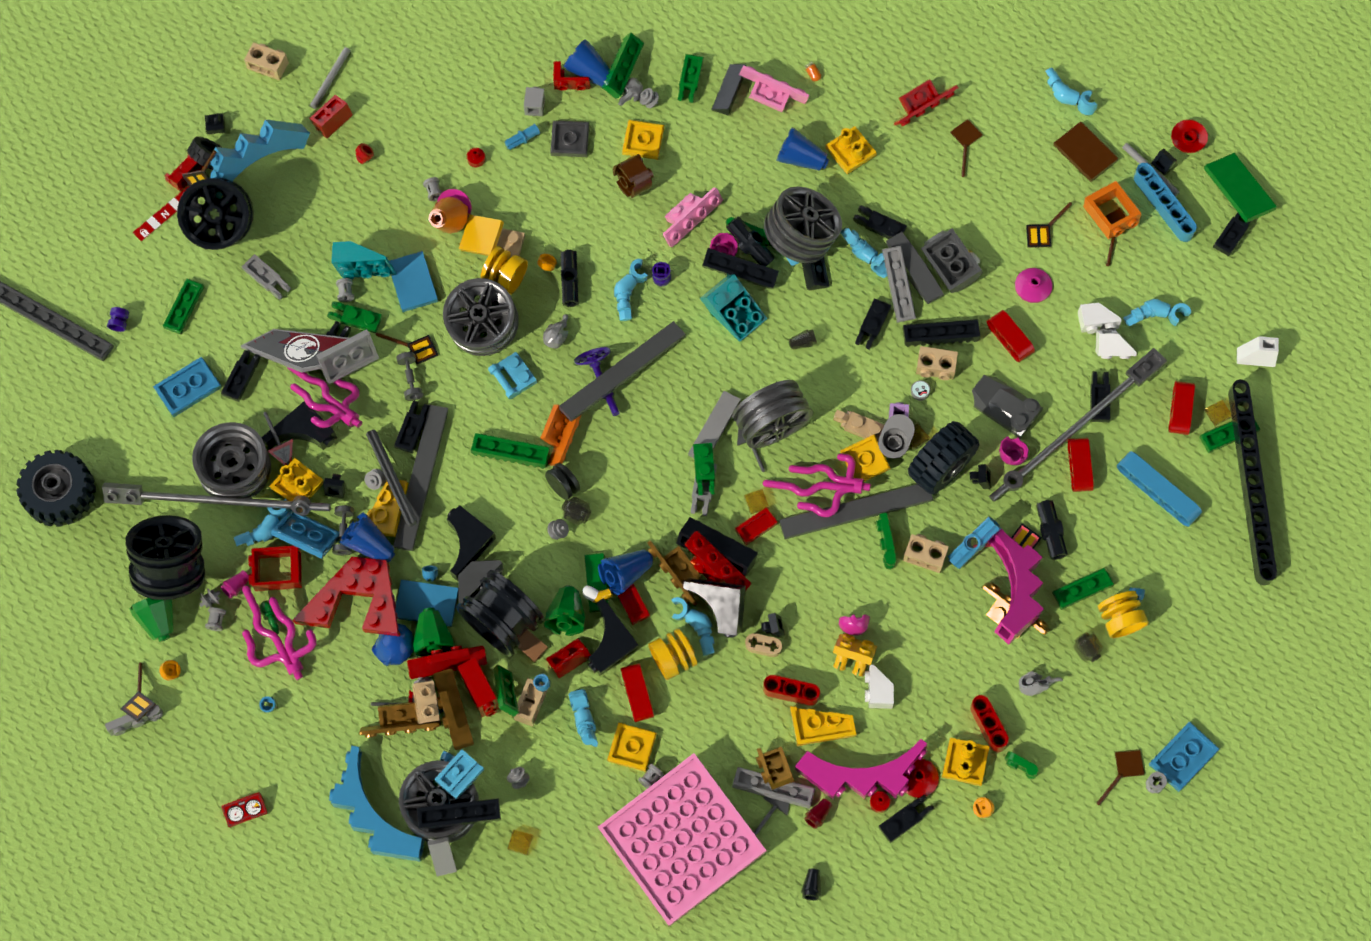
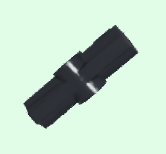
(750, 241)
(569, 287)
(1051, 529)

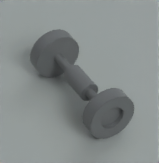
(405, 359)
(342, 511)

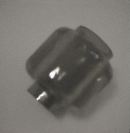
(576, 510)
(1088, 647)

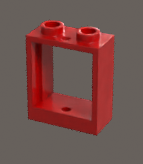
(275, 552)
(478, 687)

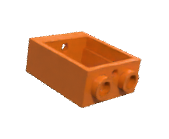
(1102, 196)

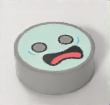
(920, 390)

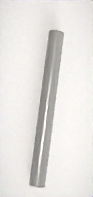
(330, 77)
(1136, 156)

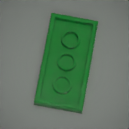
(1240, 187)

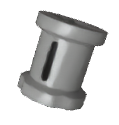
(433, 188)
(345, 284)
(215, 619)
(650, 776)
(1153, 777)

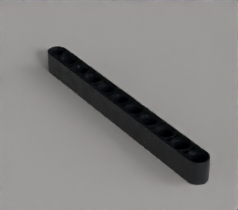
(1249, 490)

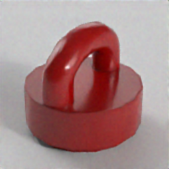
(363, 153)

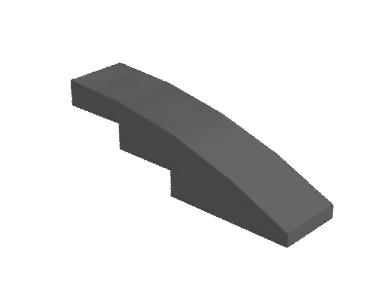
(916, 269)

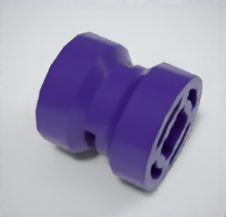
(661, 278)
(118, 319)

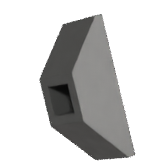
(470, 577)

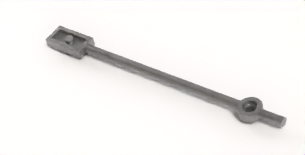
(1137, 374)
(135, 495)

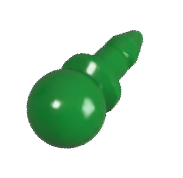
(269, 615)

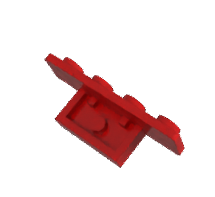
(920, 98)
(713, 563)
(442, 661)

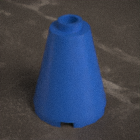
(588, 63)
(802, 152)
(367, 539)
(624, 570)

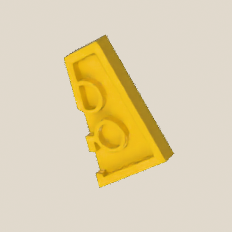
(386, 510)
(818, 726)

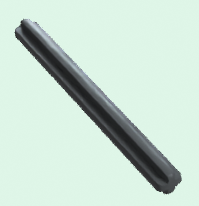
(392, 478)

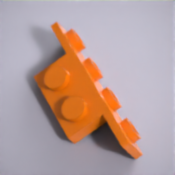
(559, 434)

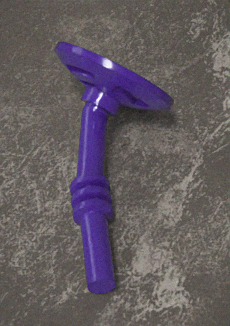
(593, 359)

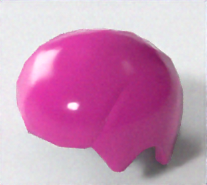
(724, 243)
(1013, 451)
(854, 625)

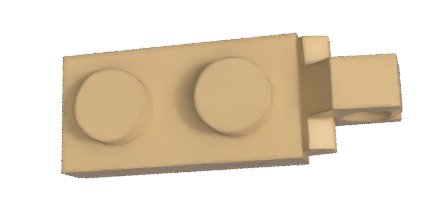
(858, 424)

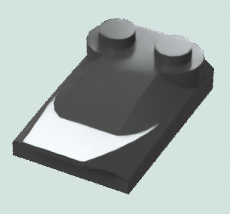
(951, 260)
(1005, 405)

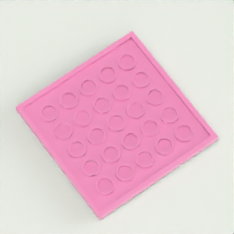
(682, 839)

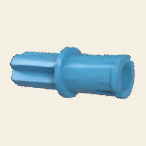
(522, 137)

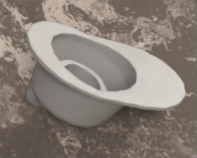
(896, 436)

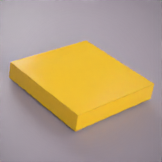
(643, 139)
(481, 235)
(868, 458)
(632, 747)

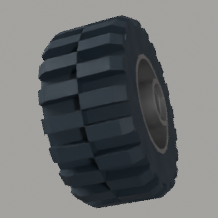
(943, 457)
(56, 488)

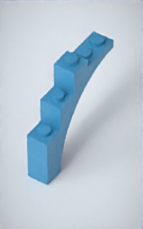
(249, 148)
(351, 796)

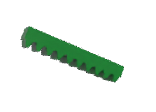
(623, 65)
(510, 450)

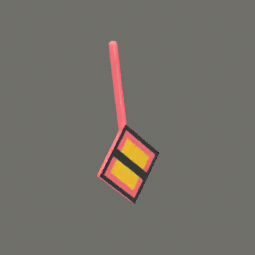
(1023, 536)

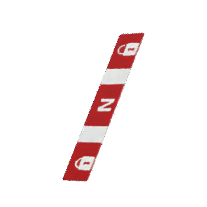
(158, 218)

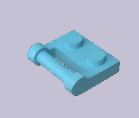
(518, 373)

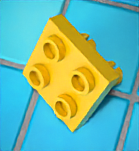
(850, 149)
(296, 481)
(855, 649)
(965, 761)

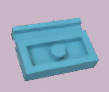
(459, 774)

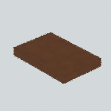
(1085, 151)

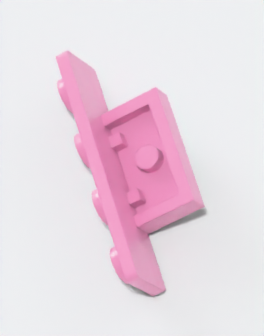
(770, 91)
(689, 214)

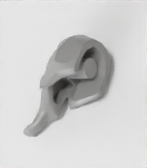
(632, 88)
(554, 335)
(1031, 683)

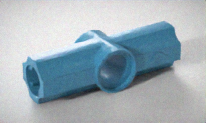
(983, 534)

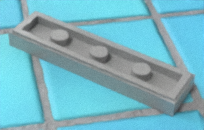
(898, 284)
(717, 420)
(790, 793)

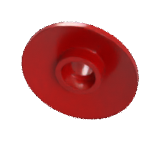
(1192, 130)
(927, 784)

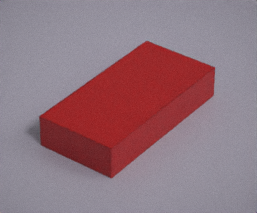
(756, 526)
(633, 605)

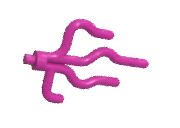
(340, 410)
(842, 485)
(286, 654)

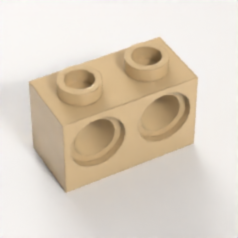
(264, 64)
(937, 358)
(924, 557)
(425, 702)
(529, 703)

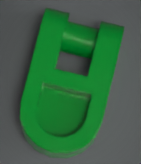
(1015, 761)

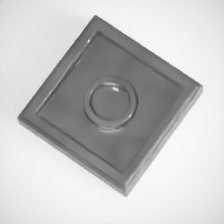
(569, 138)

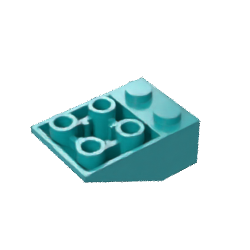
(357, 261)
(733, 307)

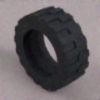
(201, 150)

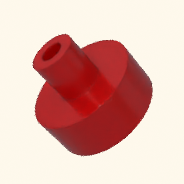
(476, 157)
(878, 806)

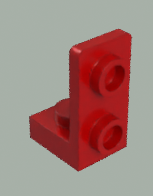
(563, 83)

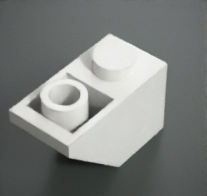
(1097, 317)
(1111, 343)
(1259, 352)
(880, 689)

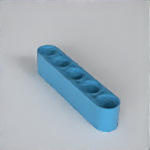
(1163, 193)
(1159, 489)

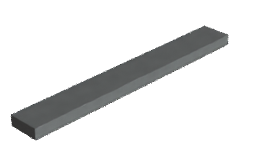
(54, 322)
(622, 371)
(422, 474)
(855, 511)

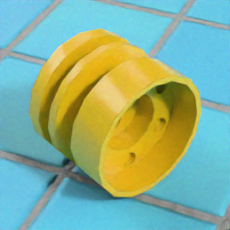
(505, 269)
(1123, 616)
(672, 654)

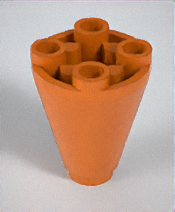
(449, 215)

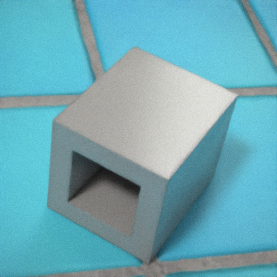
(534, 101)

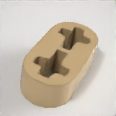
(762, 649)

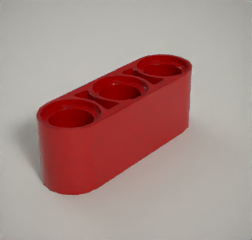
(1010, 336)
(1181, 407)
(1080, 464)
(637, 692)
(798, 697)
(989, 714)

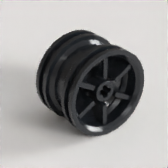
(198, 232)
(165, 557)
(500, 613)

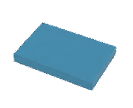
(413, 282)
(187, 387)
(306, 534)
(416, 596)
(1184, 756)

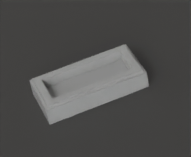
(442, 856)

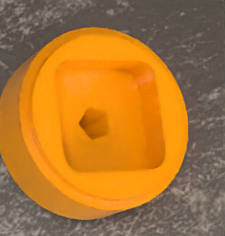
(547, 262)
(170, 670)
(983, 807)

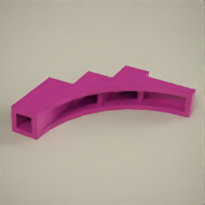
(1024, 585)
(863, 781)

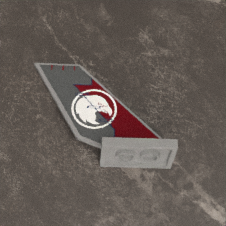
(312, 351)

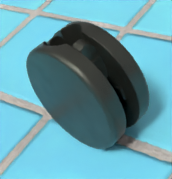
(562, 481)

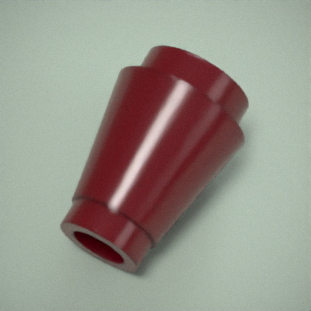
(816, 816)

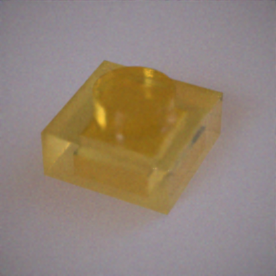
(1218, 412)
(919, 437)
(756, 501)
(520, 842)

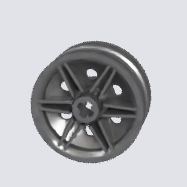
(802, 224)
(497, 336)
(772, 414)
(213, 444)
(422, 780)

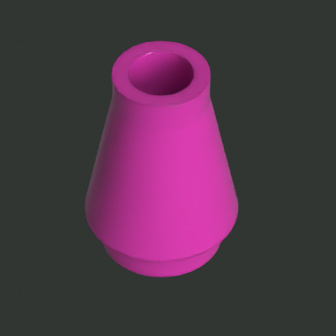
(233, 585)

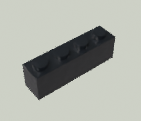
(736, 553)

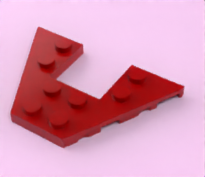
(358, 578)

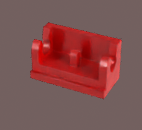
(331, 116)
(176, 178)

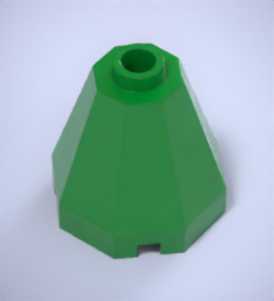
(565, 612)
(154, 617)
(431, 633)

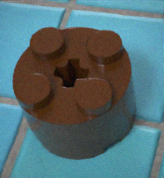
(633, 176)

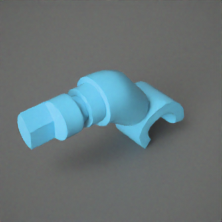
(1069, 96)
(865, 252)
(624, 288)
(1159, 309)
(263, 531)
(700, 623)
(583, 718)

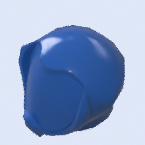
(394, 649)

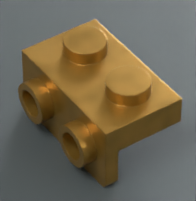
(775, 768)

